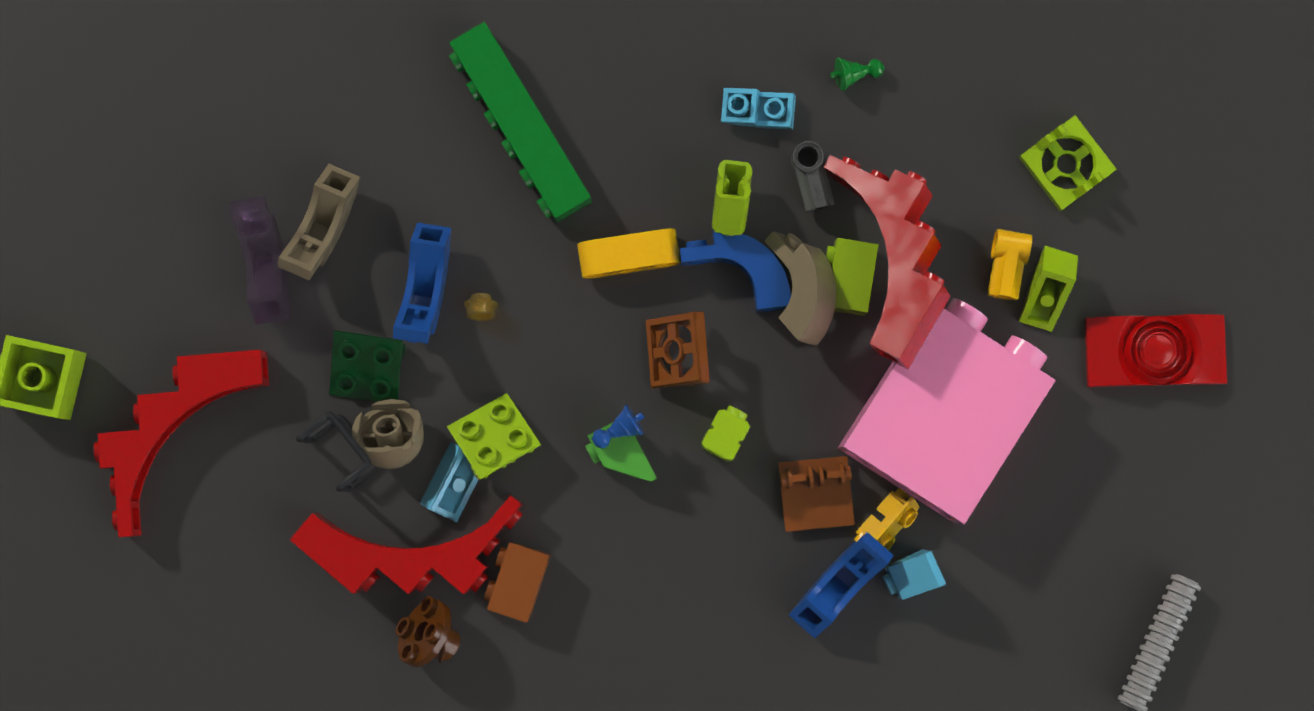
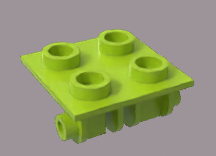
(493, 436)

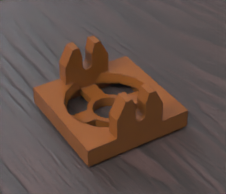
(656, 331)

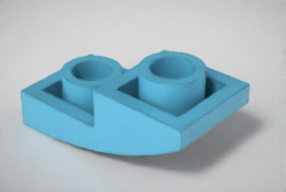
(758, 108)

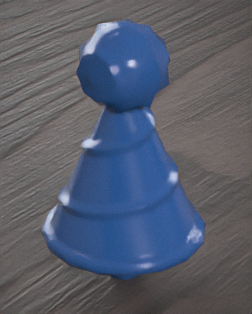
(624, 425)

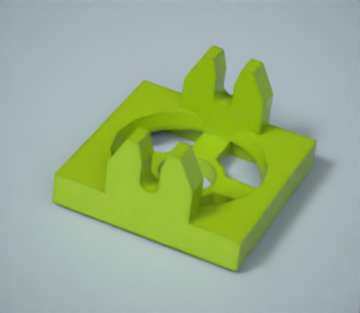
(1070, 129)

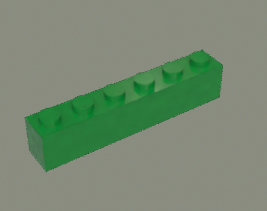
(520, 122)

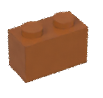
(517, 581)

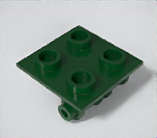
(365, 366)

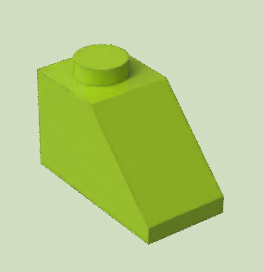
(1049, 288)

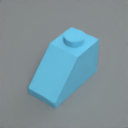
(913, 575)

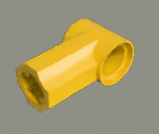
(1009, 255)

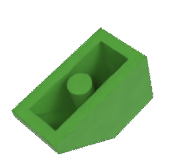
(622, 456)

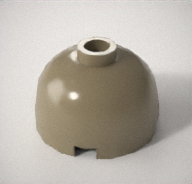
(389, 433)

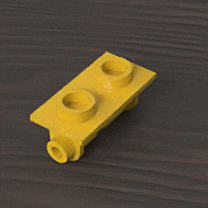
(897, 515)

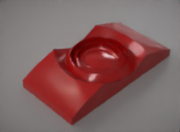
(1155, 350)

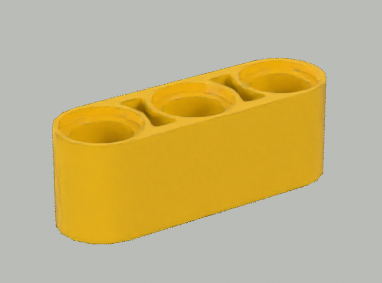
(628, 253)

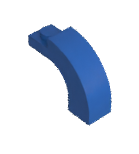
(753, 258)
(424, 284)

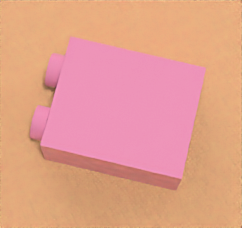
(951, 414)

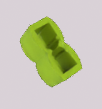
(732, 197)

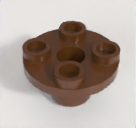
(427, 634)

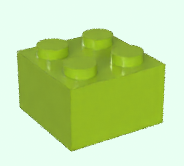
(39, 377)

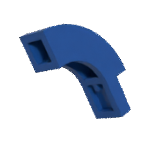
(840, 584)

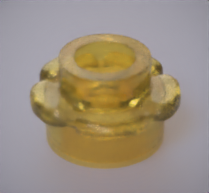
(481, 307)

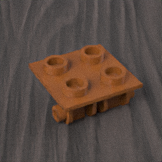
(816, 493)

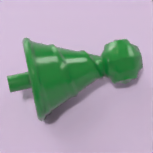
(850, 72)

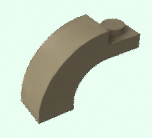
(322, 223)
(813, 288)

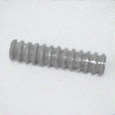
(1159, 642)

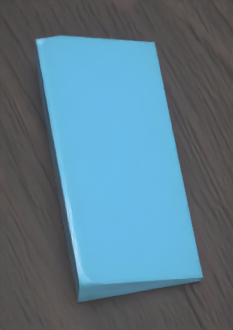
(450, 485)

